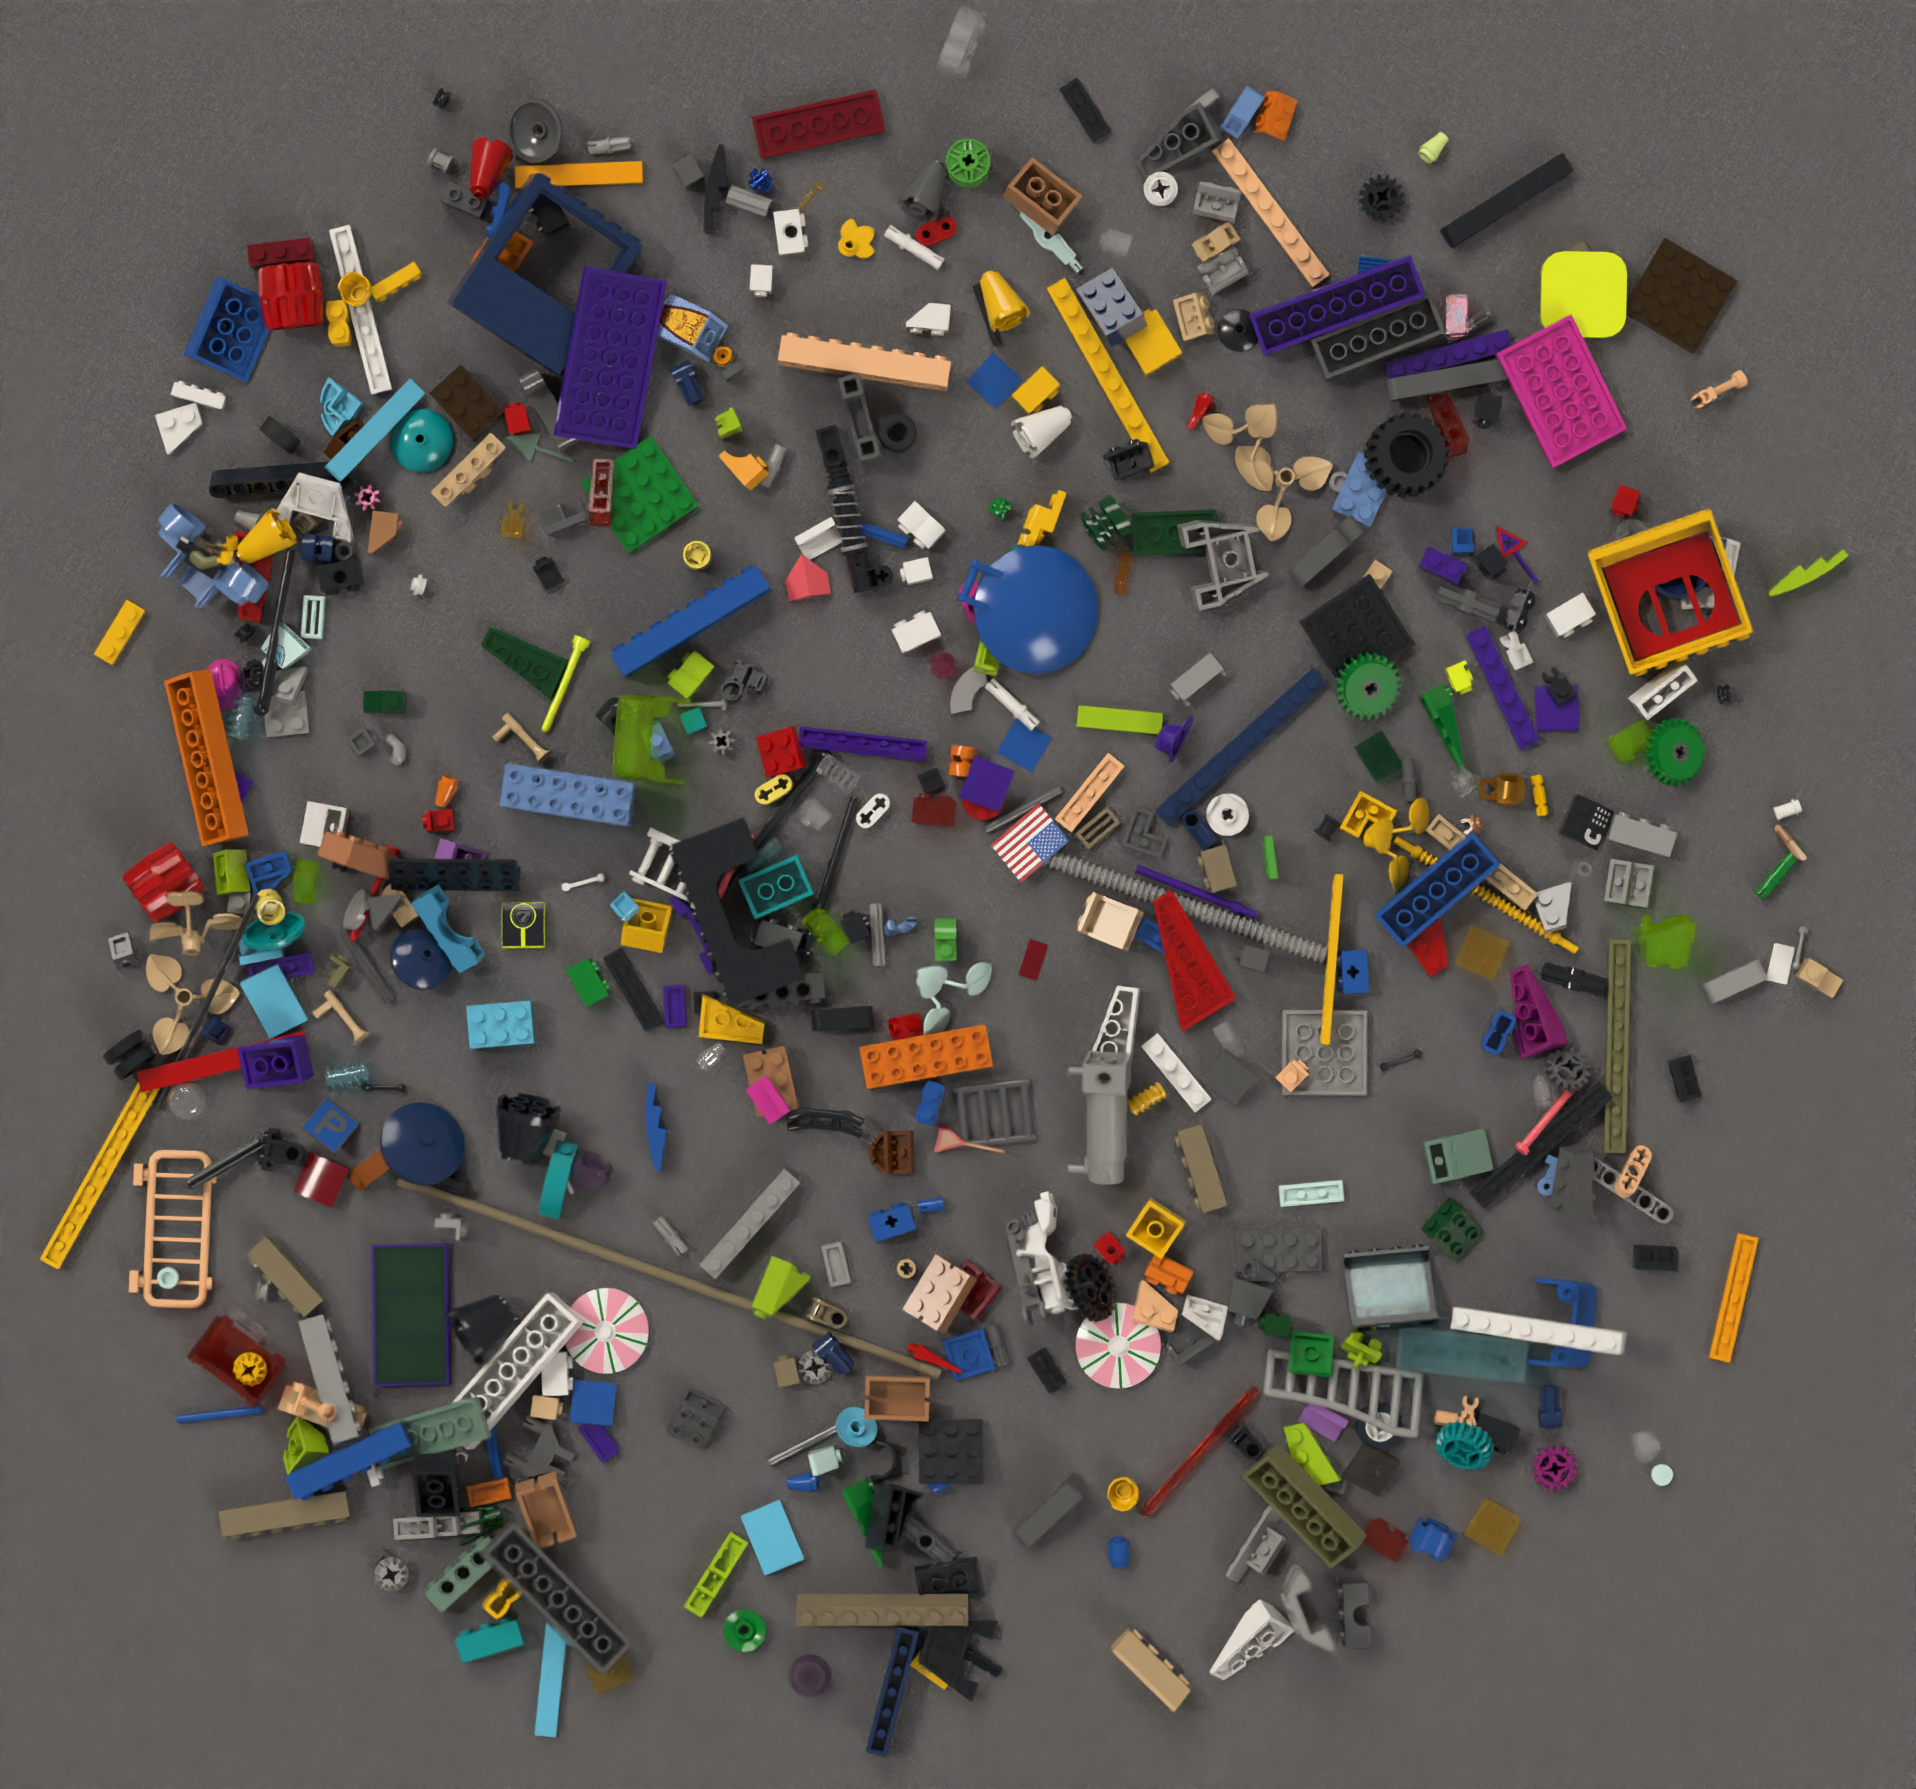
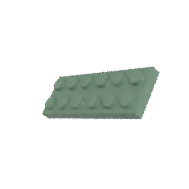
(441, 1429)

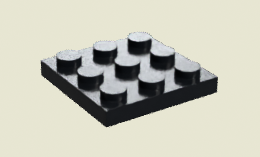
(951, 1451)

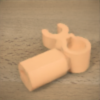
(1468, 1415)

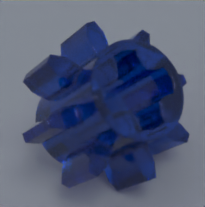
(760, 180)

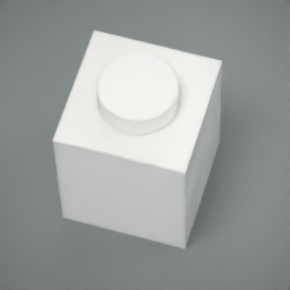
(761, 280)
(916, 571)

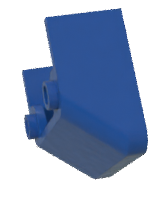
(1583, 1298)

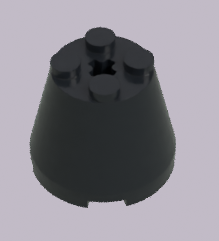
(525, 1126)
(483, 1326)

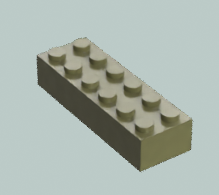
(1304, 1505)

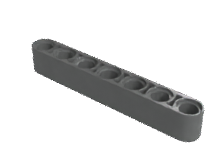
(1445, 380)

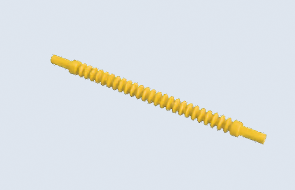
(1554, 937)

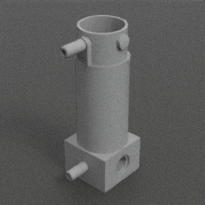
(1106, 1084)

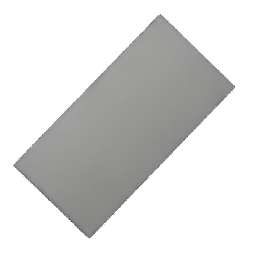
(836, 1264)

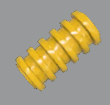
(1146, 1098)

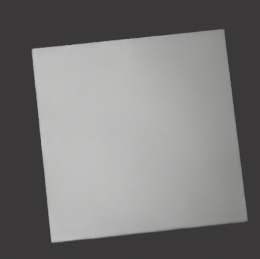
(1331, 1068)

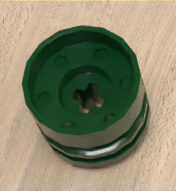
(1106, 523)

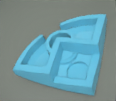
(339, 406)

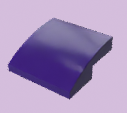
(1554, 718)
(986, 784)

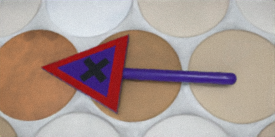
(1509, 544)

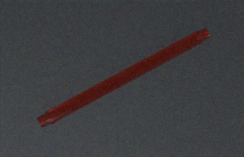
(1200, 1452)

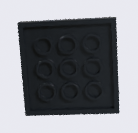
(1355, 624)

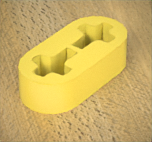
(776, 794)

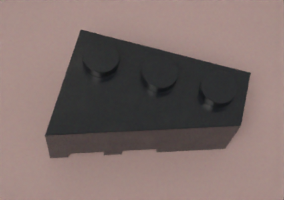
(889, 1516)

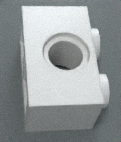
(788, 245)

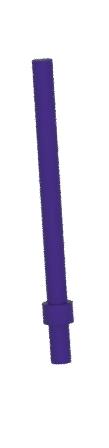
(1234, 907)

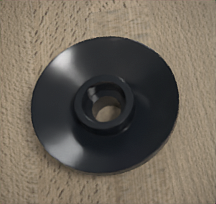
(1228, 335)

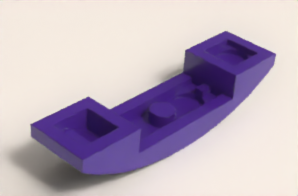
(682, 909)

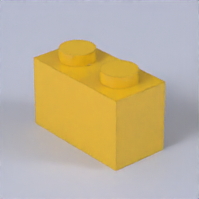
(1036, 391)

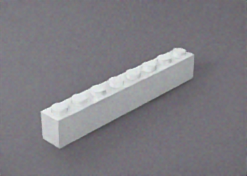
(1538, 1330)

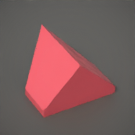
(806, 580)

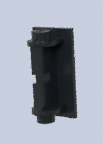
(1523, 602)
(1047, 1370)

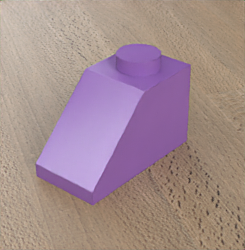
(453, 850)

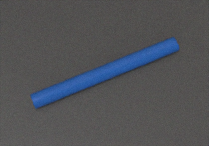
(218, 1414)

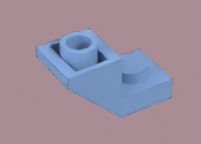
(1242, 112)

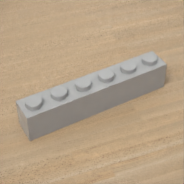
(750, 1223)
(327, 1378)

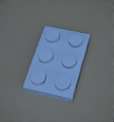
(1359, 494)

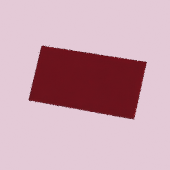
(1033, 959)

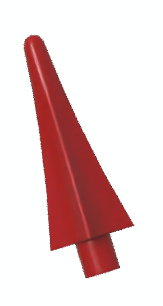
(923, 1353)

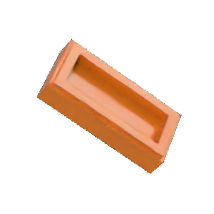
(489, 1492)

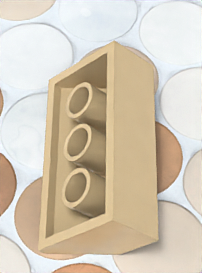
(1150, 1668)

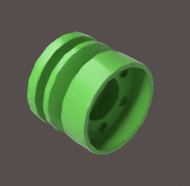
(971, 175)

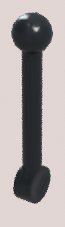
(1384, 1066)
(401, 1087)

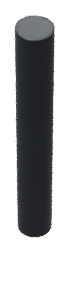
(993, 335)

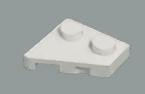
(178, 425)
(1206, 1315)

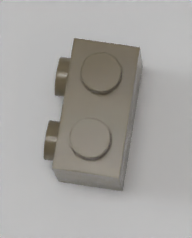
(1217, 869)

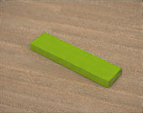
(1119, 719)

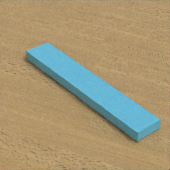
(374, 430)
(550, 1684)

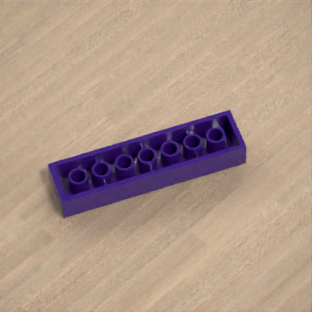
(1337, 304)

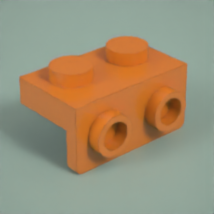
(1275, 115)

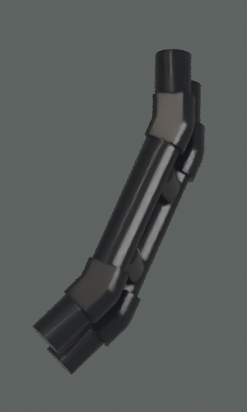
(814, 1123)

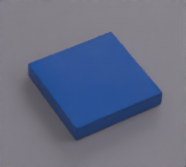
(969, 1353)
(593, 1403)

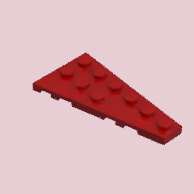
(1193, 974)

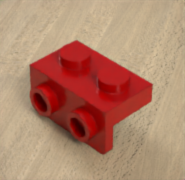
(906, 1026)

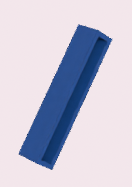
(348, 1460)

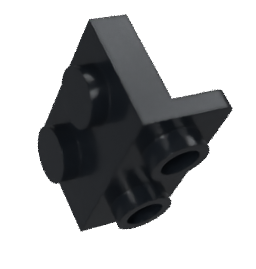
(1129, 459)

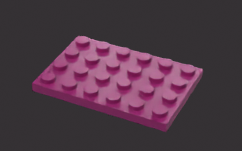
(1561, 391)

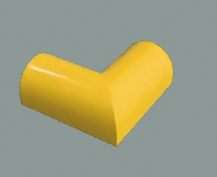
(1362, 810)

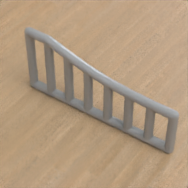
(1391, 1428)

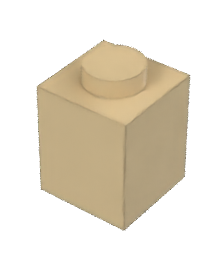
(546, 1407)

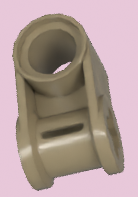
(826, 1313)

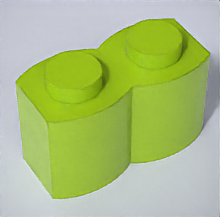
(690, 674)

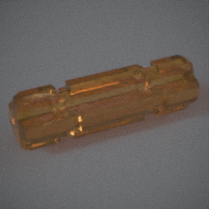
(1122, 574)

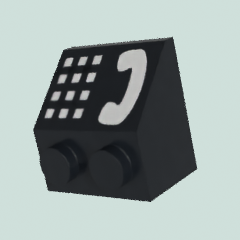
(1585, 822)

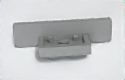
(1260, 1547)

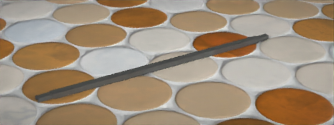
(212, 991)

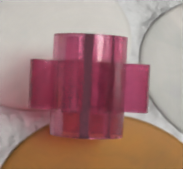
(942, 665)

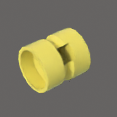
(697, 555)
(270, 907)

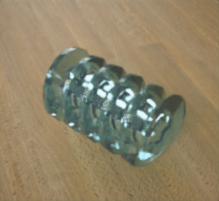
(242, 718)
(347, 1074)

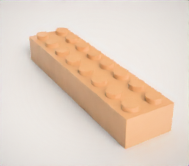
(871, 363)

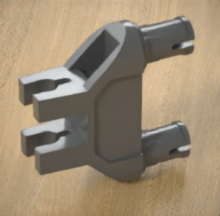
(543, 1453)

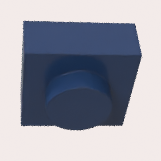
(216, 1030)

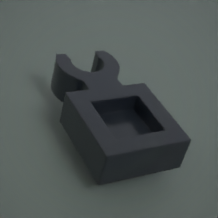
(1559, 690)

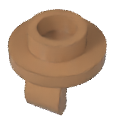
(1475, 822)

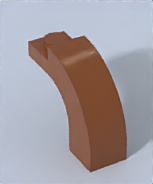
(368, 1171)

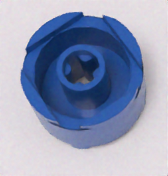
(1432, 1538)

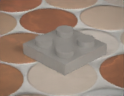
(286, 718)

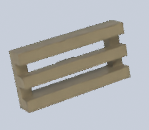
(1111, 816)

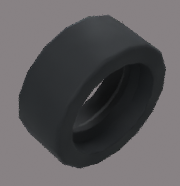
(279, 435)

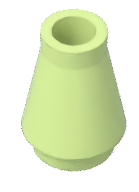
(1431, 149)

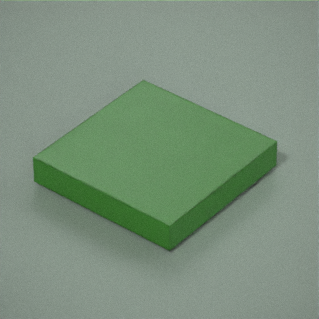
(1269, 857)

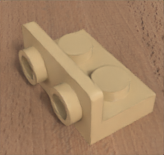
(1193, 316)

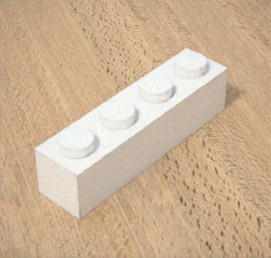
(194, 394)

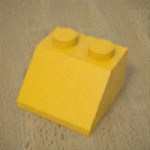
(647, 927)
(1156, 1228)

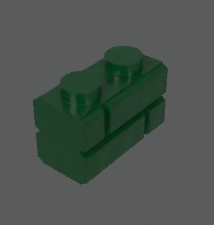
(1274, 1324)

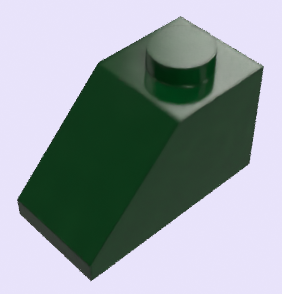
(384, 701)

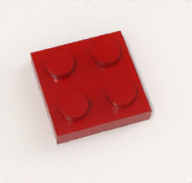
(780, 751)

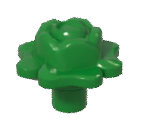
(999, 507)

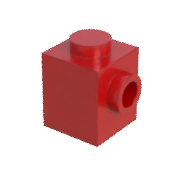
(1624, 502)
(1110, 1248)

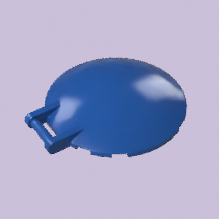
(1033, 608)

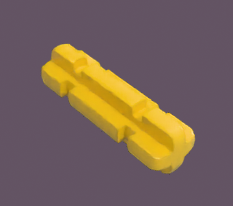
(1539, 795)

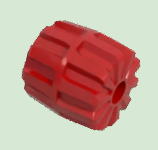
(291, 296)
(157, 876)

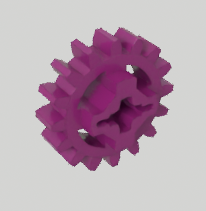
(1551, 1458)

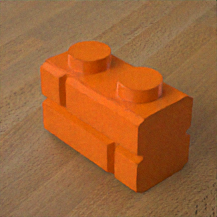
(1169, 1273)

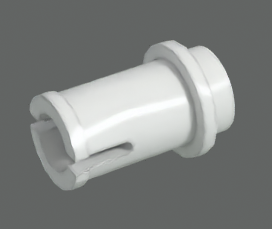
(1787, 809)

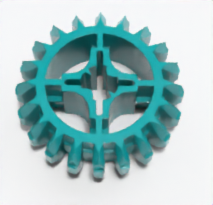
(1464, 1445)

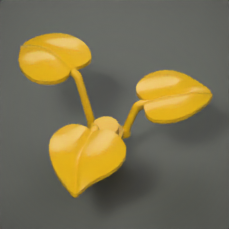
(1379, 837)

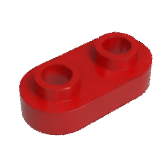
(936, 231)

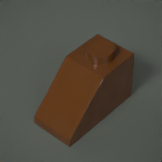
(343, 438)

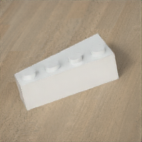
(1119, 1025)

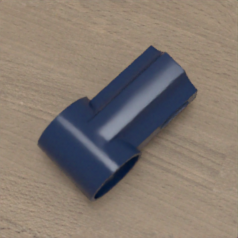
(686, 379)
(1200, 831)
(830, 1349)
(1549, 1412)

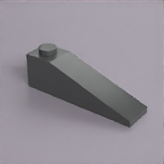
(1187, 136)

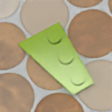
(1309, 1455)

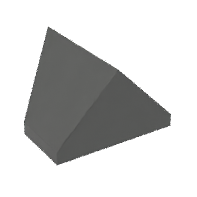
(383, 908)

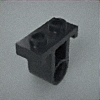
(278, 1150)

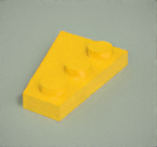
(728, 1023)

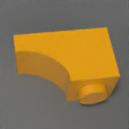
(746, 469)

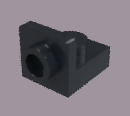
(548, 572)

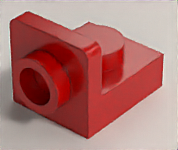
(438, 820)

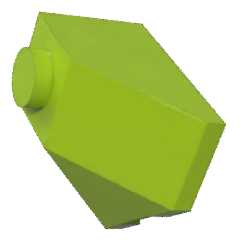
(304, 1446)

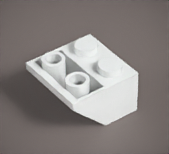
(320, 819)

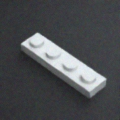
(1176, 1072)

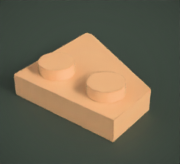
(1153, 1309)

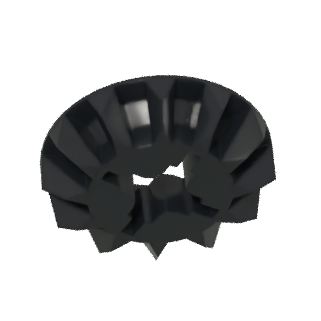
(251, 675)

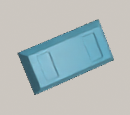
(624, 906)

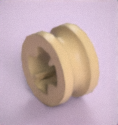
(911, 1264)

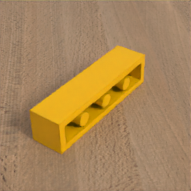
(395, 281)

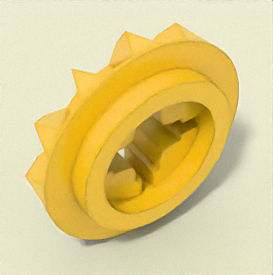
(250, 1359)

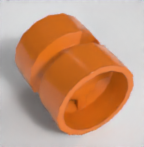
(962, 759)

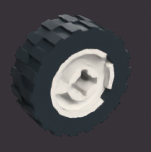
(1374, 1437)

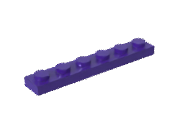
(1448, 355)
(1502, 688)
(862, 743)

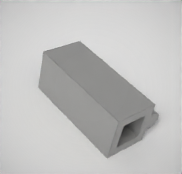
(1196, 678)

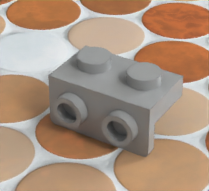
(1216, 201)
(448, 1220)

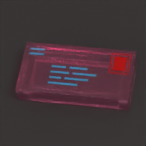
(1456, 315)

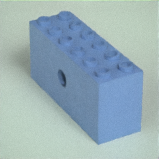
(568, 795)

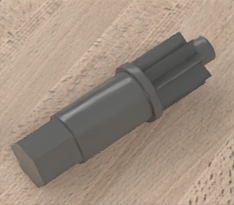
(1473, 323)

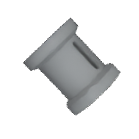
(440, 161)

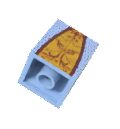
(690, 328)

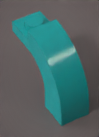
(557, 1179)

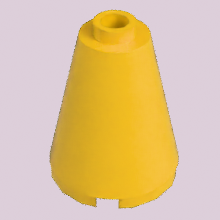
(1001, 302)
(266, 538)

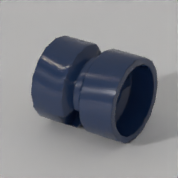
(310, 548)

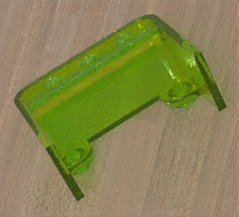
(634, 737)

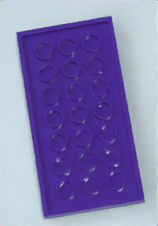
(610, 357)

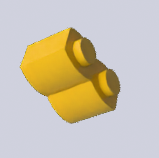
(339, 317)
(499, 1601)

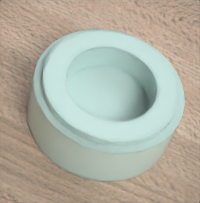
(168, 1278)
(1661, 1474)

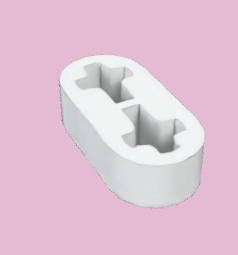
(869, 807)

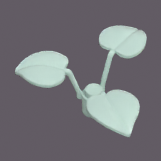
(930, 982)

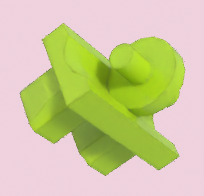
(1361, 1353)

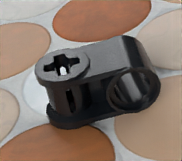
(1243, 1440)

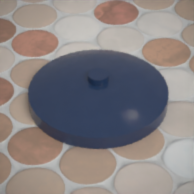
(422, 1144)

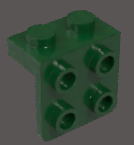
(1452, 1229)

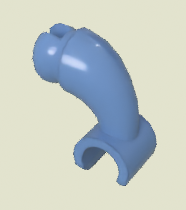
(892, 929)

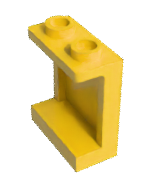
(1153, 344)

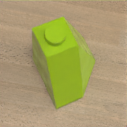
(777, 1287)

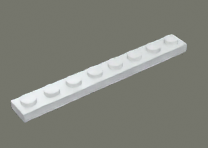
(362, 316)

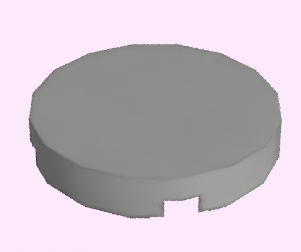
(356, 908)

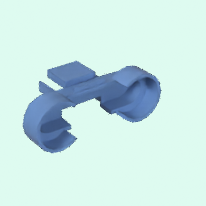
(234, 581)

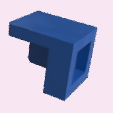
(1461, 541)

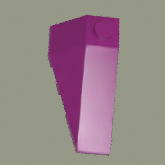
(1537, 1022)

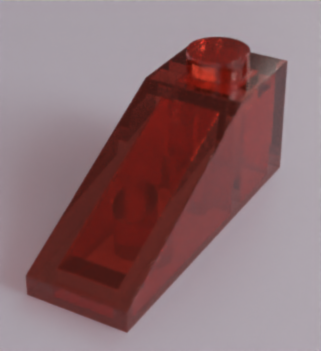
(1448, 420)
(601, 492)

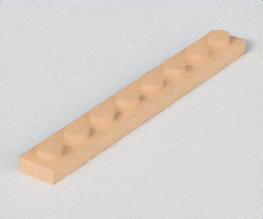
(1270, 213)

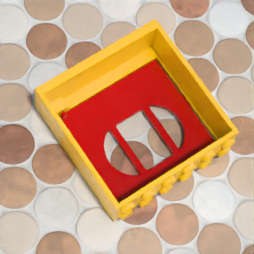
(1643, 572)

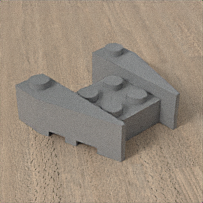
(1227, 557)

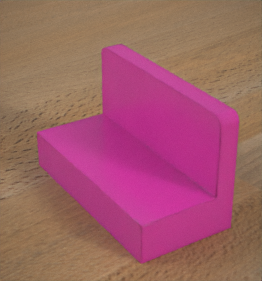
(768, 1099)

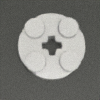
(1239, 812)

